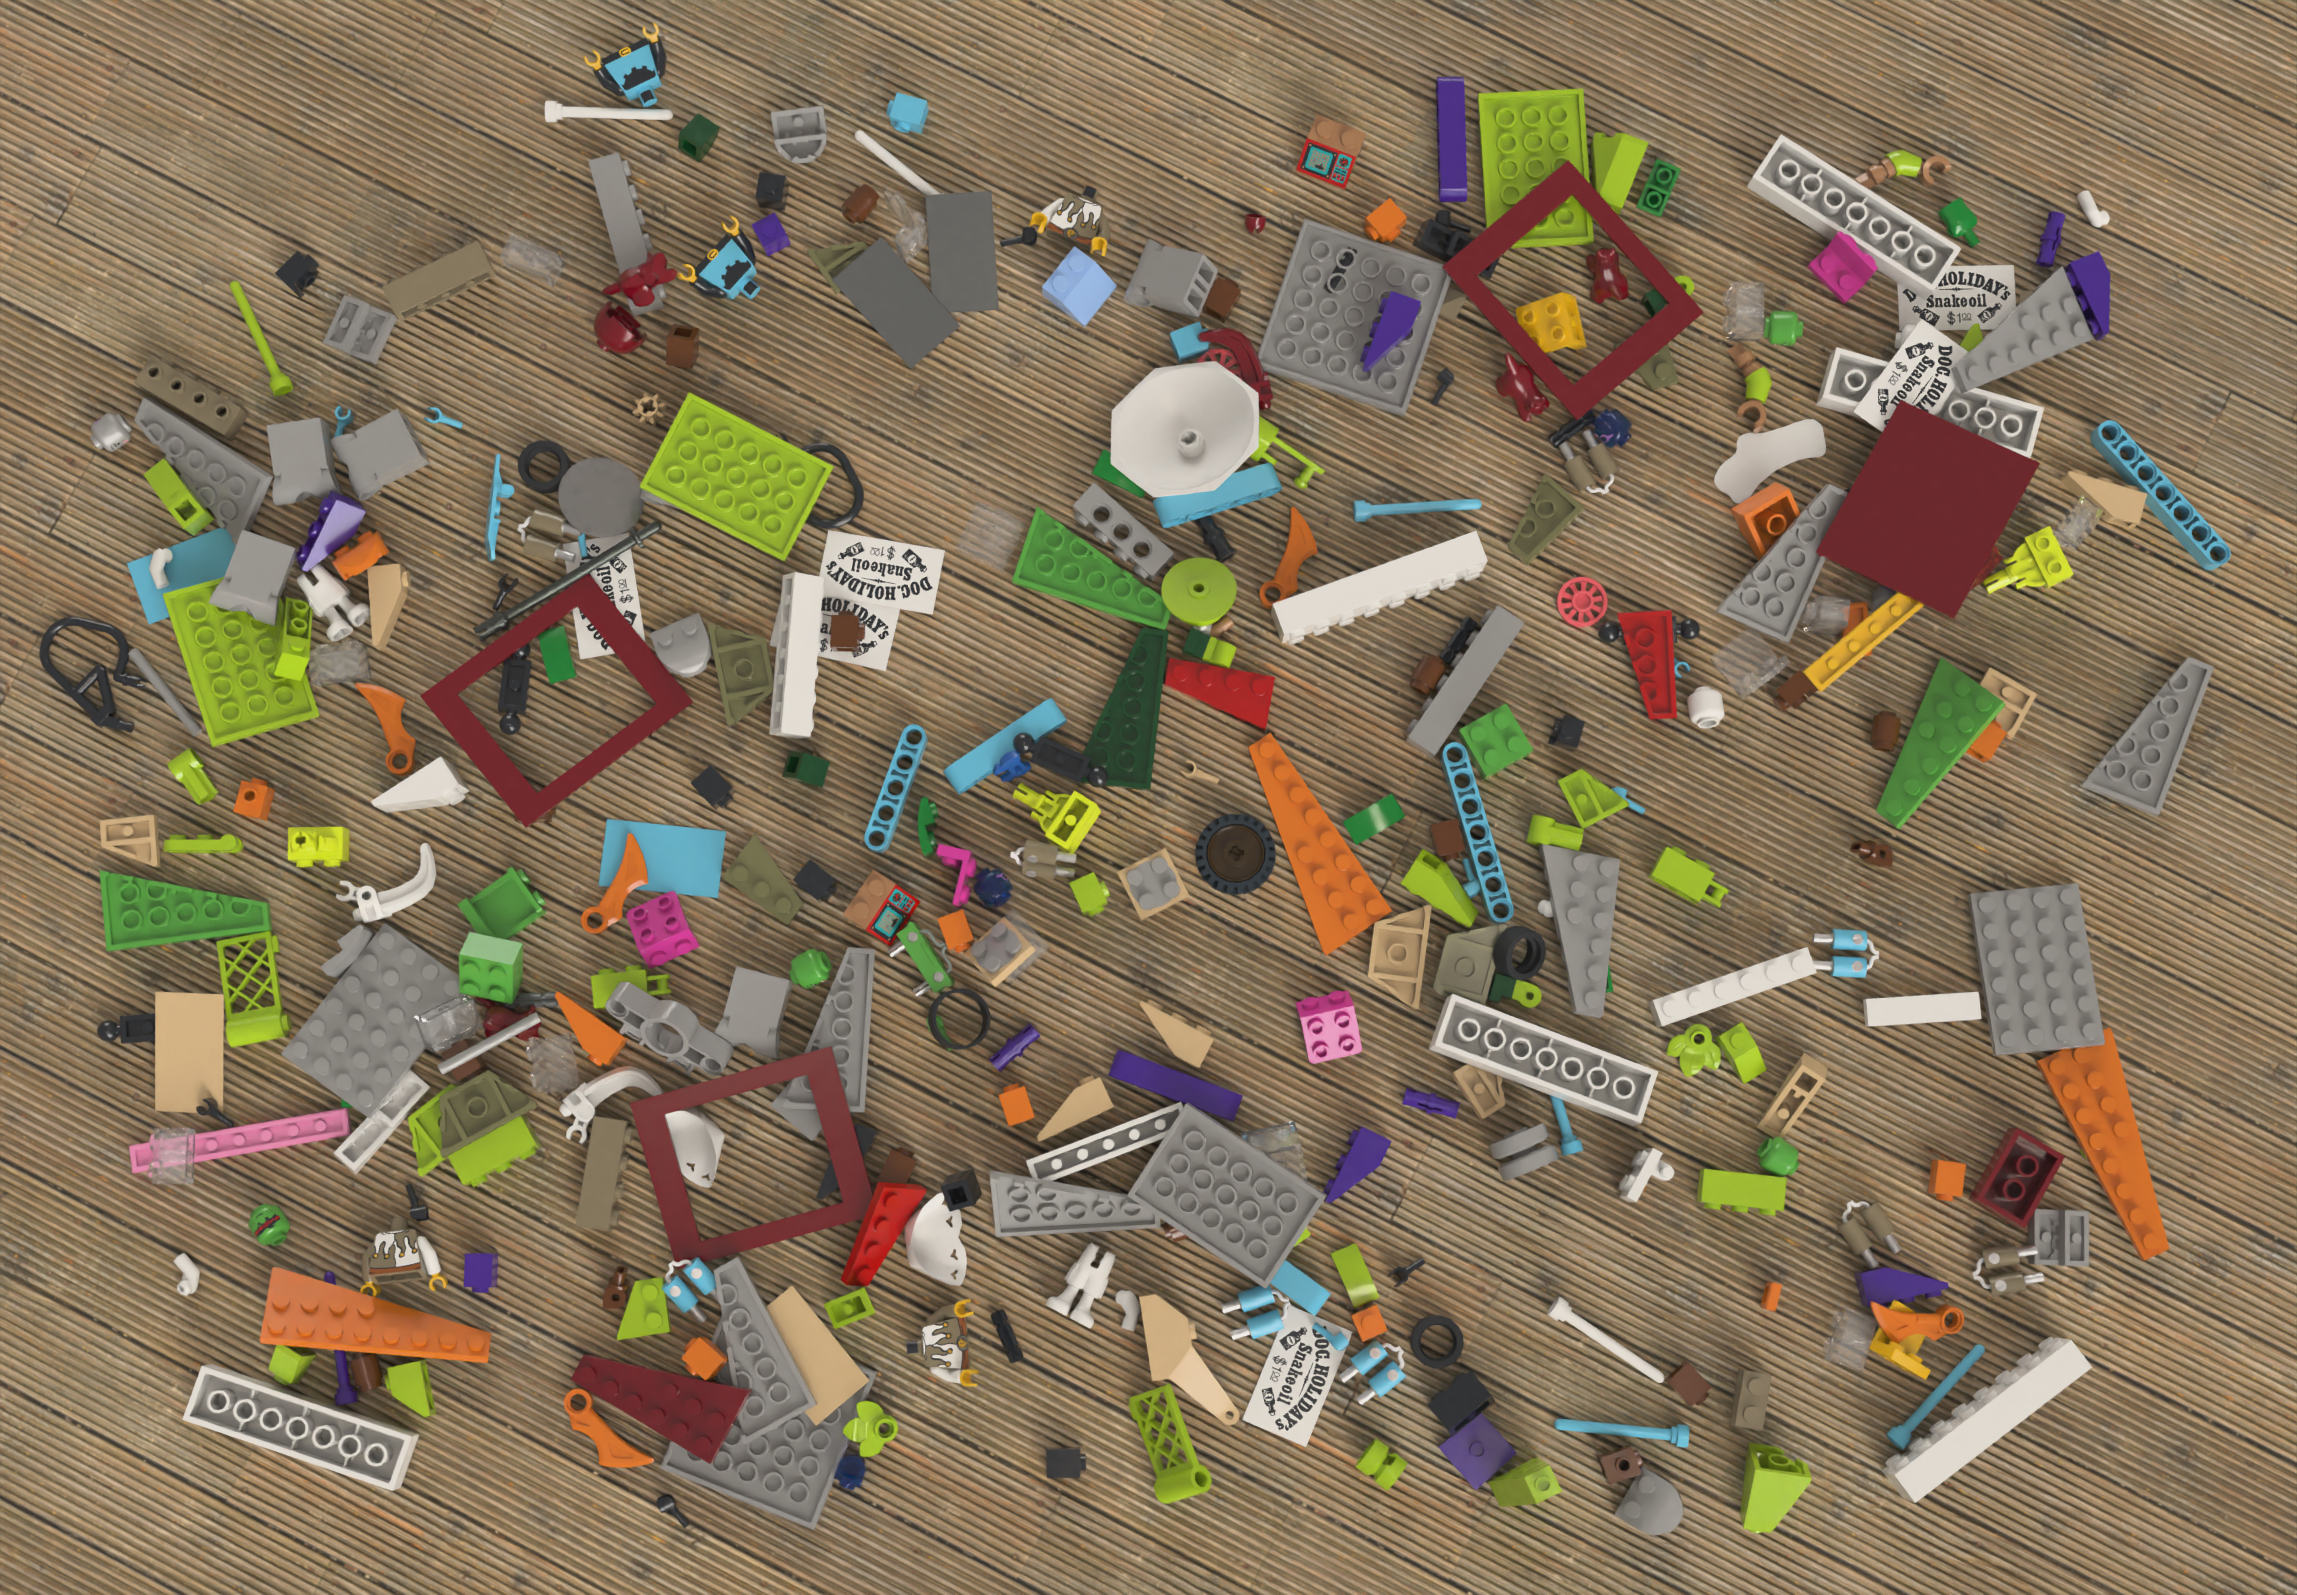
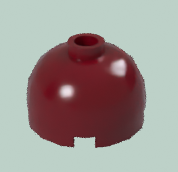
(617, 330)

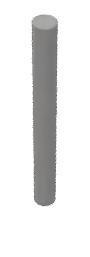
(165, 692)
(489, 1043)

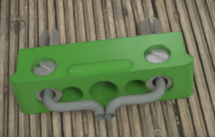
(925, 958)

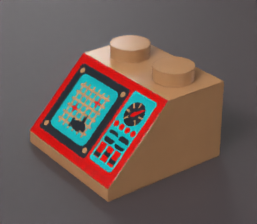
(1330, 152)
(881, 908)

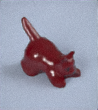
(1607, 276)
(640, 281)
(1520, 386)
(499, 1018)

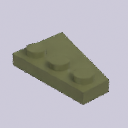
(1545, 519)
(763, 881)

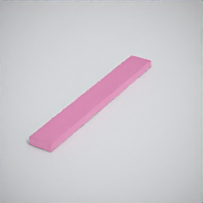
(257, 1137)

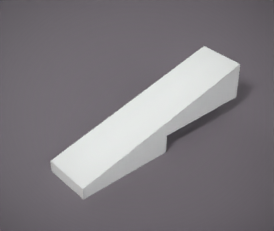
(1922, 1009)
(374, 1132)

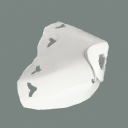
(697, 1143)
(932, 1242)

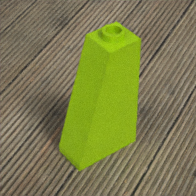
(1525, 1484)

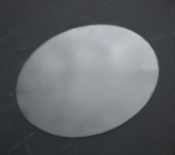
(600, 497)

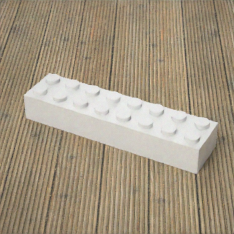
(1837, 203)
(1985, 413)
(1378, 588)
(1543, 1060)
(1985, 1418)
(301, 1427)

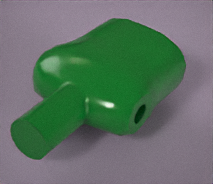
(1960, 221)

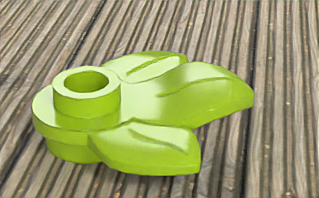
(1694, 1054)
(866, 1428)

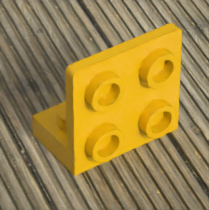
(1553, 322)
(1903, 1354)

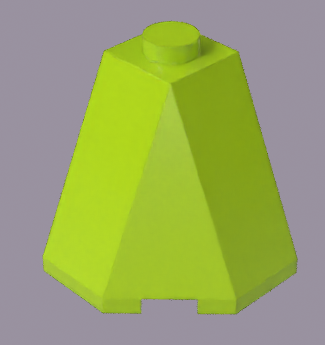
(1615, 166)
(1770, 1486)

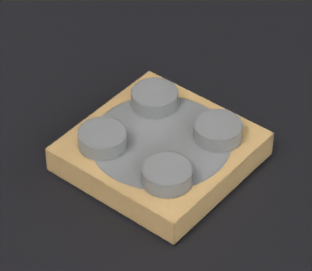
(1153, 884)
(999, 951)

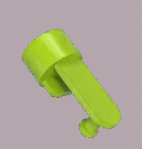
(1267, 434)

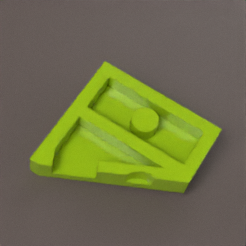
(1590, 798)
(646, 1310)

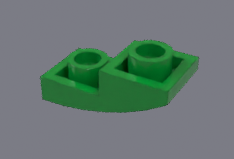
(1658, 188)
(1108, 473)
(557, 655)
(1374, 818)
(926, 819)

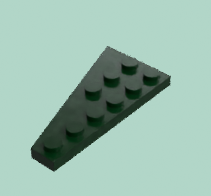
(1129, 722)

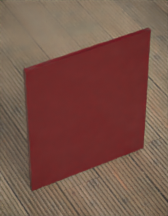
(1927, 509)

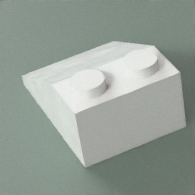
(429, 787)

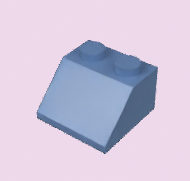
(1078, 287)

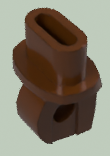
(1869, 853)
(617, 1285)

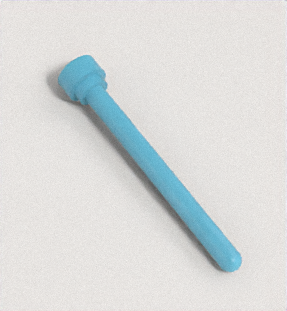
(1365, 510)
(1569, 1143)
(1901, 1434)
(1677, 1435)

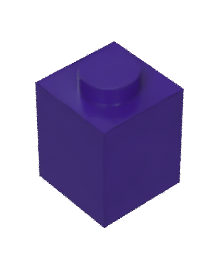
(771, 234)
(480, 1271)

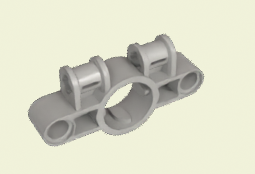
(641, 1021)

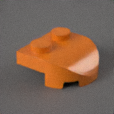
(361, 555)

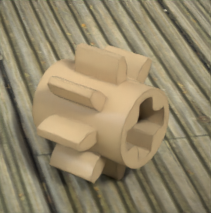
(649, 402)

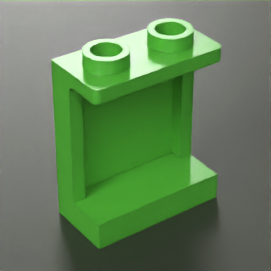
(504, 906)

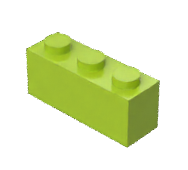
(495, 1151)
(1741, 1191)

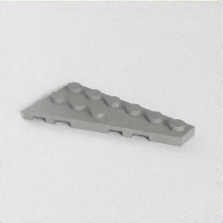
(2034, 331)
(211, 470)
(1783, 579)
(2148, 752)
(1583, 913)
(845, 1027)
(1048, 1207)
(758, 1355)

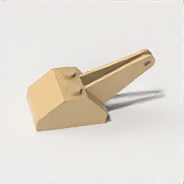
(1174, 1357)

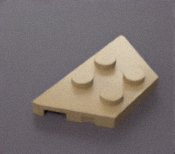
(1400, 953)

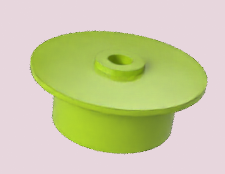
(1199, 591)

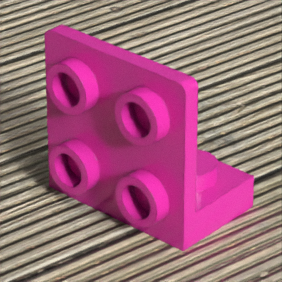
(1843, 267)
(953, 858)

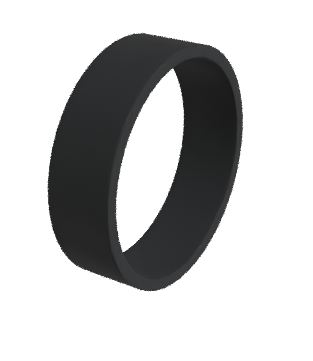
(985, 1015)

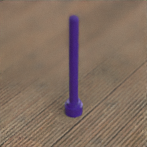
(345, 1392)

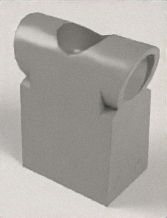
(1171, 279)
(380, 453)
(302, 461)
(255, 577)
(755, 1011)

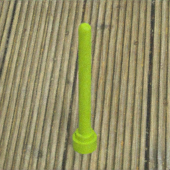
(279, 382)

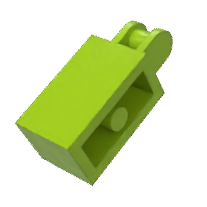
(1686, 877)
(607, 980)

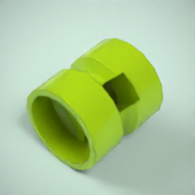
(1381, 1464)

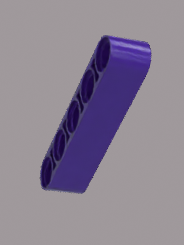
(1451, 139)
(1175, 1085)

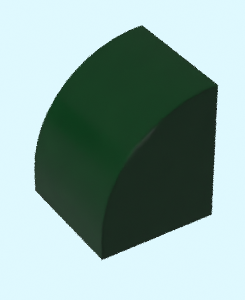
(698, 137)
(805, 768)

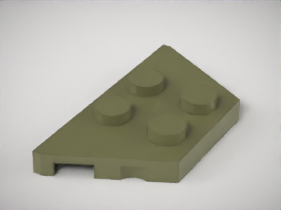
(742, 670)
(1468, 963)
(479, 1109)

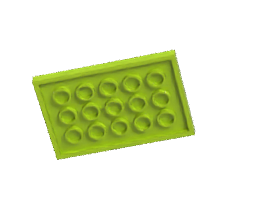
(1521, 145)
(736, 477)
(233, 667)

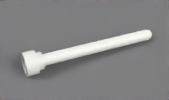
(557, 111)
(895, 164)
(1561, 1311)

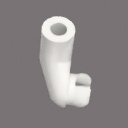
(190, 1275)
(1131, 1307)

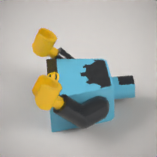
(634, 69)
(726, 268)

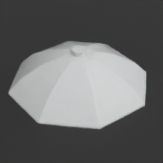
(1185, 429)

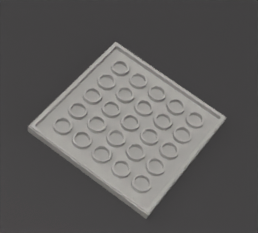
(1322, 334)
(782, 1470)

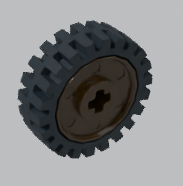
(1249, 838)

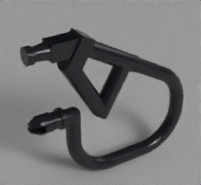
(852, 476)
(104, 716)

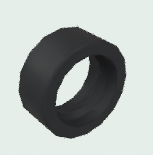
(536, 448)
(1504, 949)
(1452, 1356)

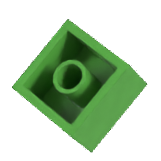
(1494, 742)
(490, 968)

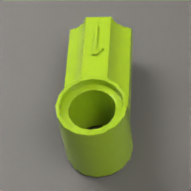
(189, 770)
(1549, 832)

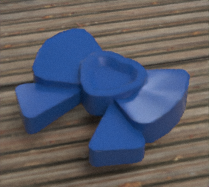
(1012, 762)

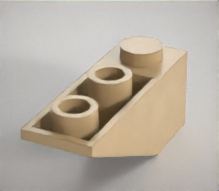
(2119, 503)
(1182, 1040)

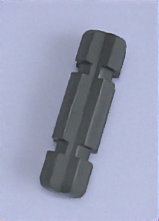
(526, 1000)

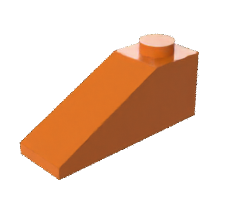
(594, 1034)

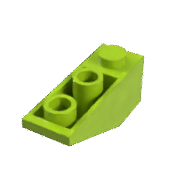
(178, 497)
(294, 639)
(1437, 884)

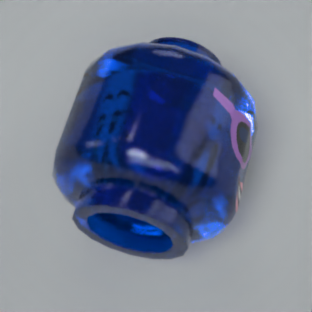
(1612, 428)
(993, 887)

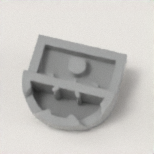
(800, 133)
(683, 646)
(1651, 1504)

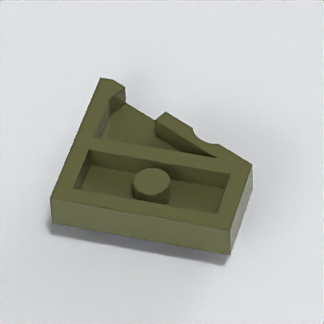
(835, 259)
(1658, 370)

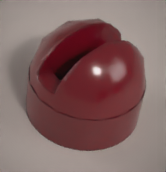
(1255, 221)

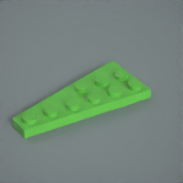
(1073, 570)
(1943, 730)
(159, 913)

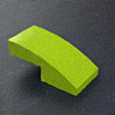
(1355, 1275)

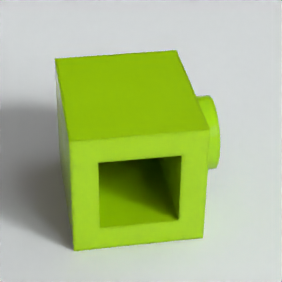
(1090, 894)

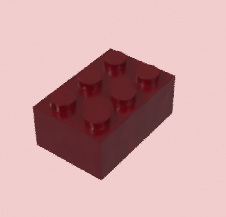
(2016, 1177)

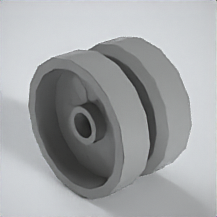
(1523, 1151)

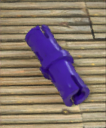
(2050, 239)
(1014, 1047)
(1430, 1103)

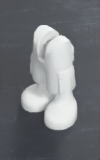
(324, 598)
(1087, 1278)

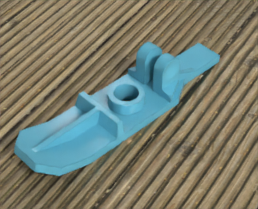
(501, 490)

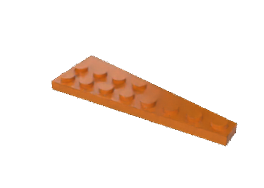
(1330, 878)
(2099, 1111)
(327, 1316)

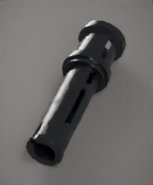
(1215, 539)

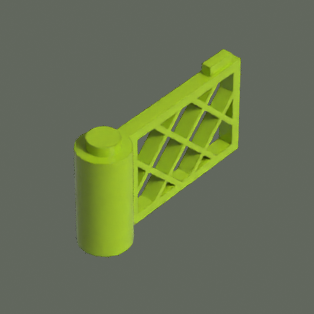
(257, 1024)
(1176, 1481)

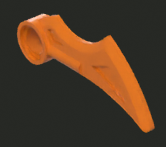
(1299, 548)
(388, 709)
(630, 875)
(1900, 1325)
(611, 1448)

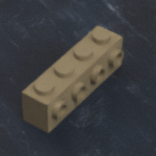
(192, 398)

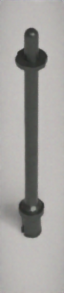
(501, 620)

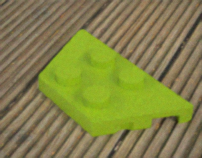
(426, 1133)

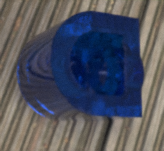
(851, 1471)

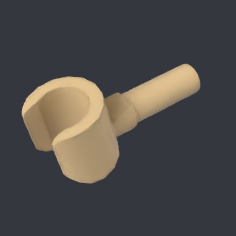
(1199, 773)

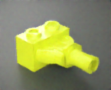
(2036, 561)
(1063, 819)
(318, 844)

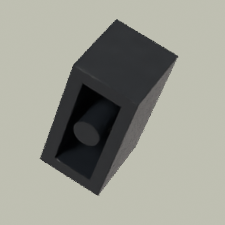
(1460, 1402)

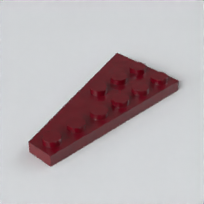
(676, 1405)

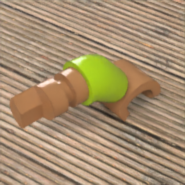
(1902, 163)
(1757, 385)

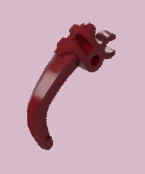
(1247, 358)

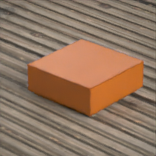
(1770, 1296)

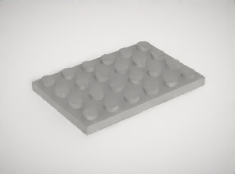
(2036, 969)
(366, 1026)
(1226, 1195)

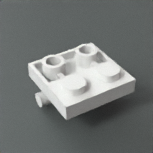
(1645, 1165)

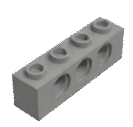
(1098, 500)

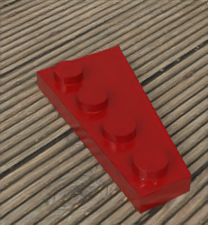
(1652, 655)
(1225, 689)
(882, 1225)

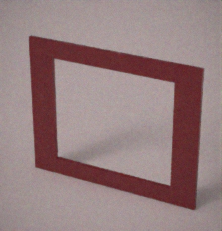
(1515, 225)
(487, 754)
(668, 1177)

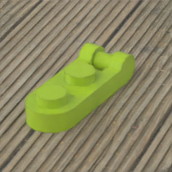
(203, 844)

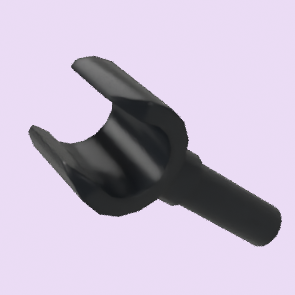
(1444, 216)
(1028, 238)
(1446, 378)
(504, 589)
(213, 1110)
(417, 1212)
(1403, 1273)
(667, 1503)

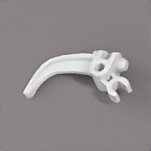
(382, 904)
(588, 1096)

